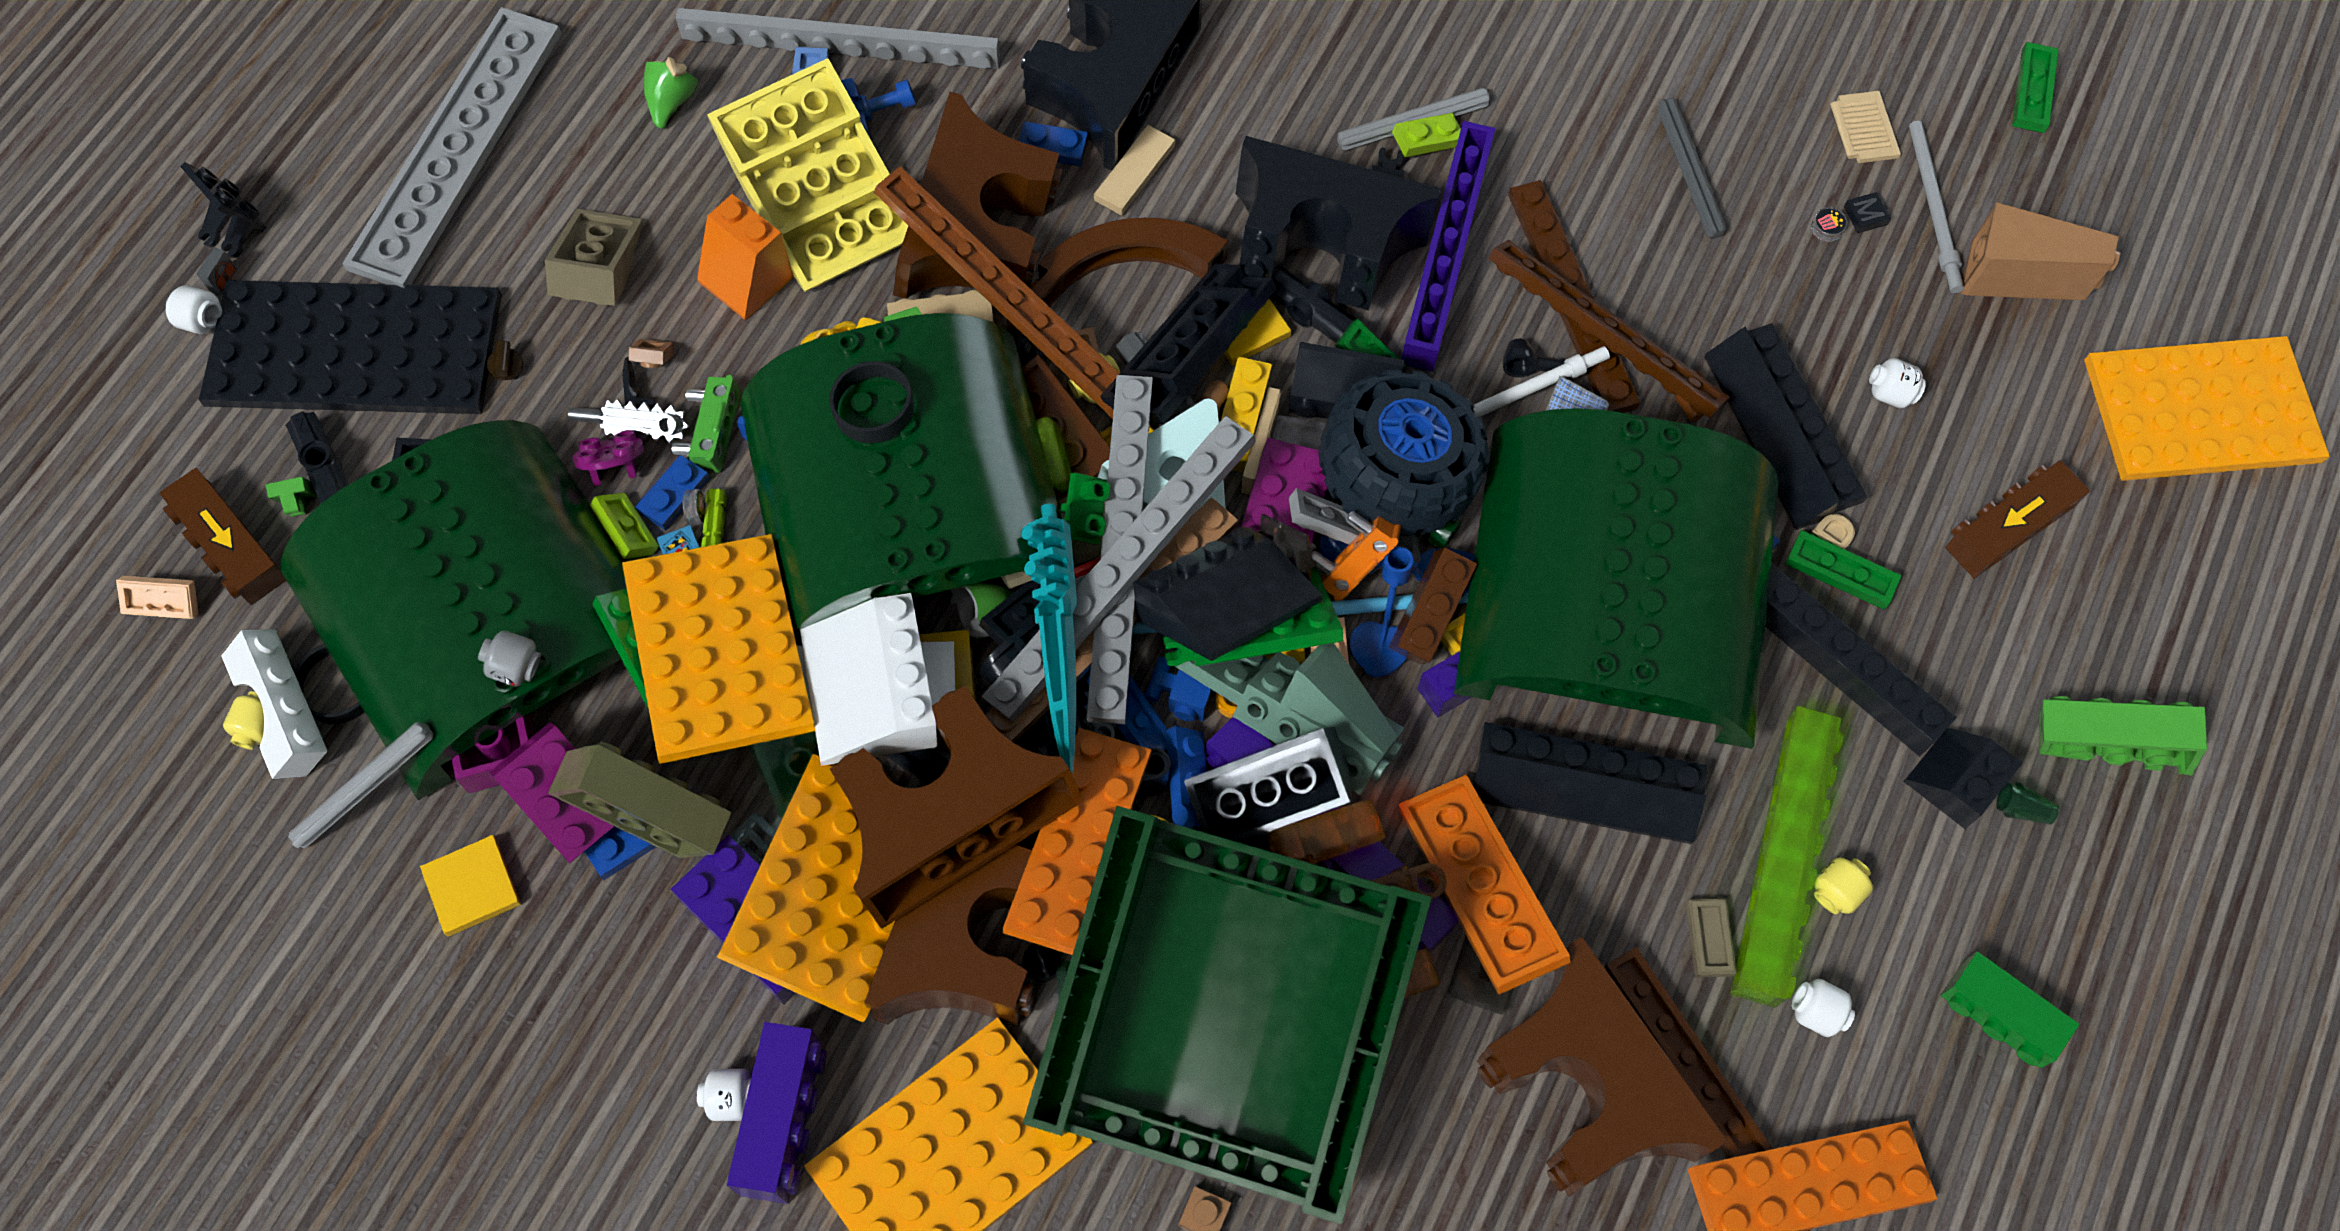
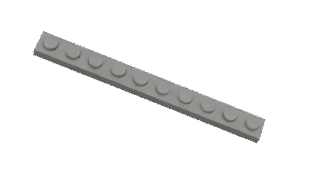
(839, 38)
(1125, 503)
(1128, 558)

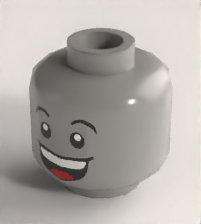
(509, 658)

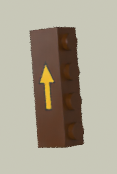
(2016, 518)
(222, 536)

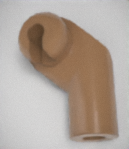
(1217, 391)

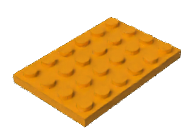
(2205, 408)
(716, 648)
(801, 911)
(947, 1146)

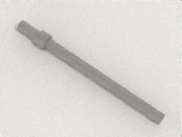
(1949, 258)

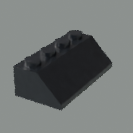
(1272, 787)

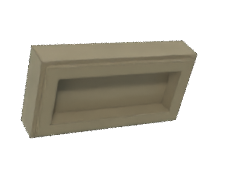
(1710, 938)

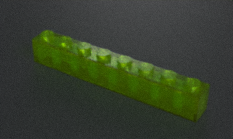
(1787, 857)

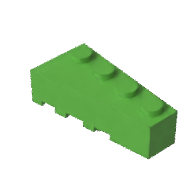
(2124, 732)

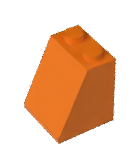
(742, 257)

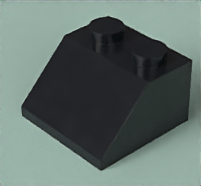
(1963, 774)

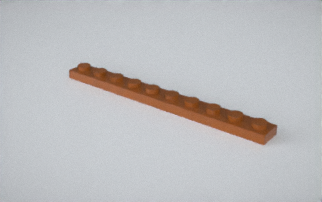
(997, 284)

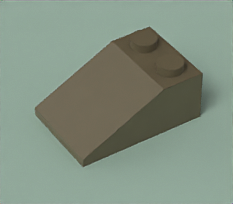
(592, 257)

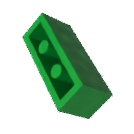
(2009, 1011)

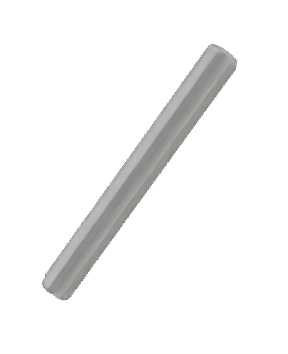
(1383, 127)
(360, 785)

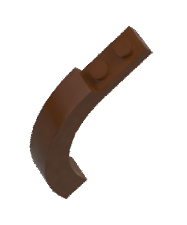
(1121, 242)

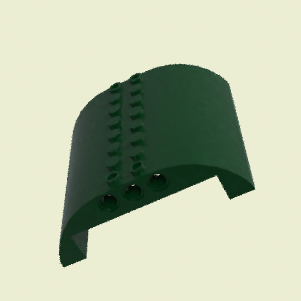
(904, 512)
(437, 558)
(1623, 567)
(1229, 1011)

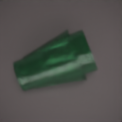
(2023, 803)

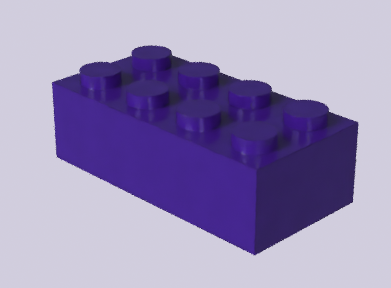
(716, 892)
(777, 1113)

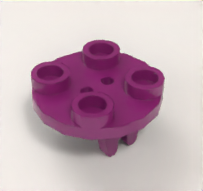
(609, 453)

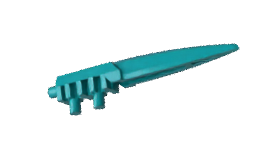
(1054, 613)

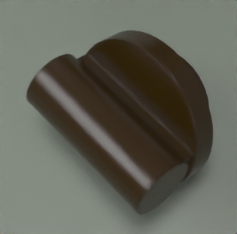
(504, 362)

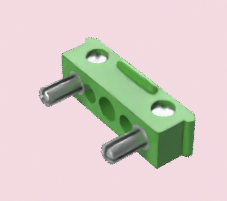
(713, 423)

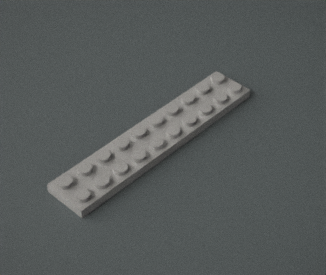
(452, 149)

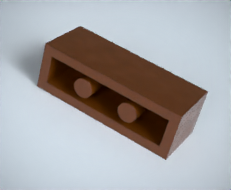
(1432, 606)

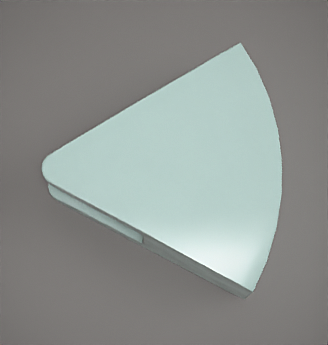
(1173, 445)

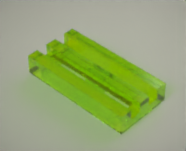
(1055, 453)

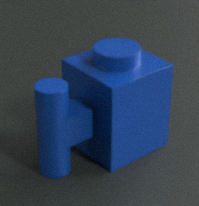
(1187, 696)

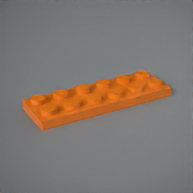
(1070, 848)
(1484, 885)
(1814, 1182)

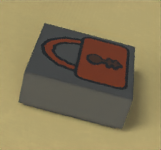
(216, 270)

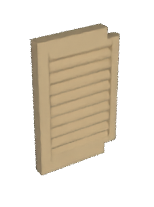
(1865, 127)

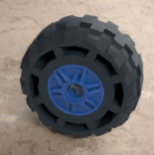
(1404, 451)

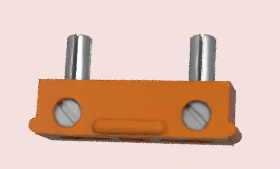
(1359, 556)

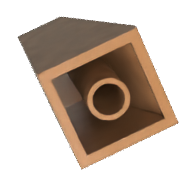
(2036, 257)

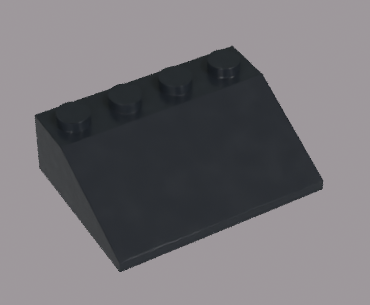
(1223, 593)

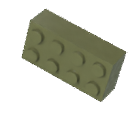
(640, 800)

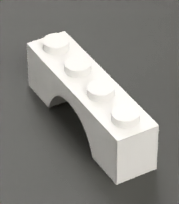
(290, 735)

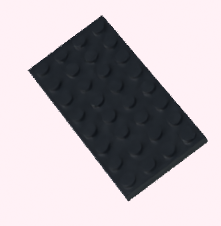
(351, 347)

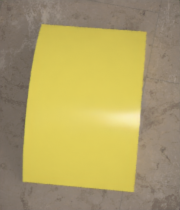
(811, 172)

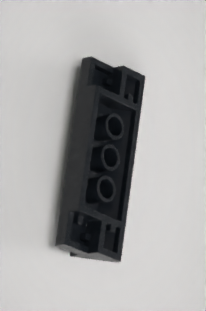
(1195, 336)
(1785, 425)
(1590, 783)

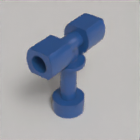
(902, 94)

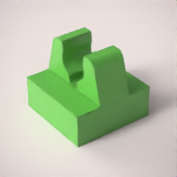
(291, 494)

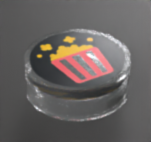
(1829, 224)
(694, 506)

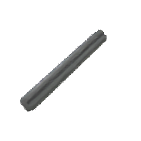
(1691, 168)

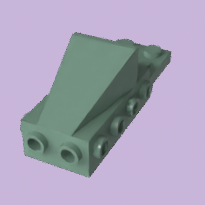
(1308, 698)

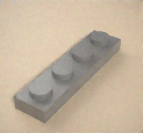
(1330, 520)

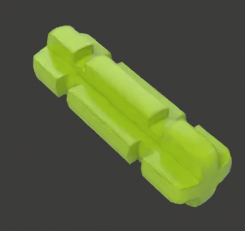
(714, 517)

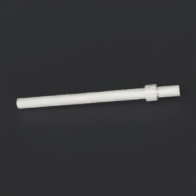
(1573, 367)

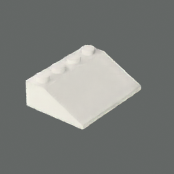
(869, 681)

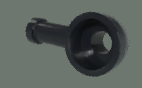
(1521, 360)

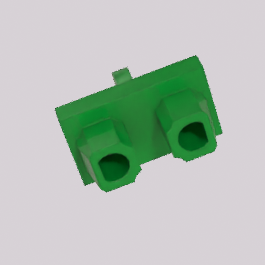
(1086, 507)

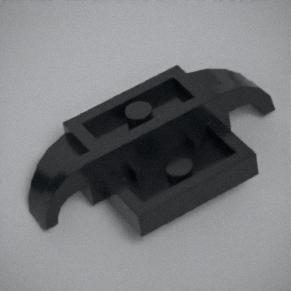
(1011, 627)

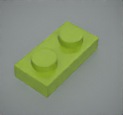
(1427, 134)
(624, 525)

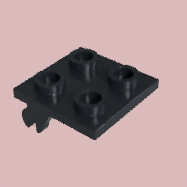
(223, 204)

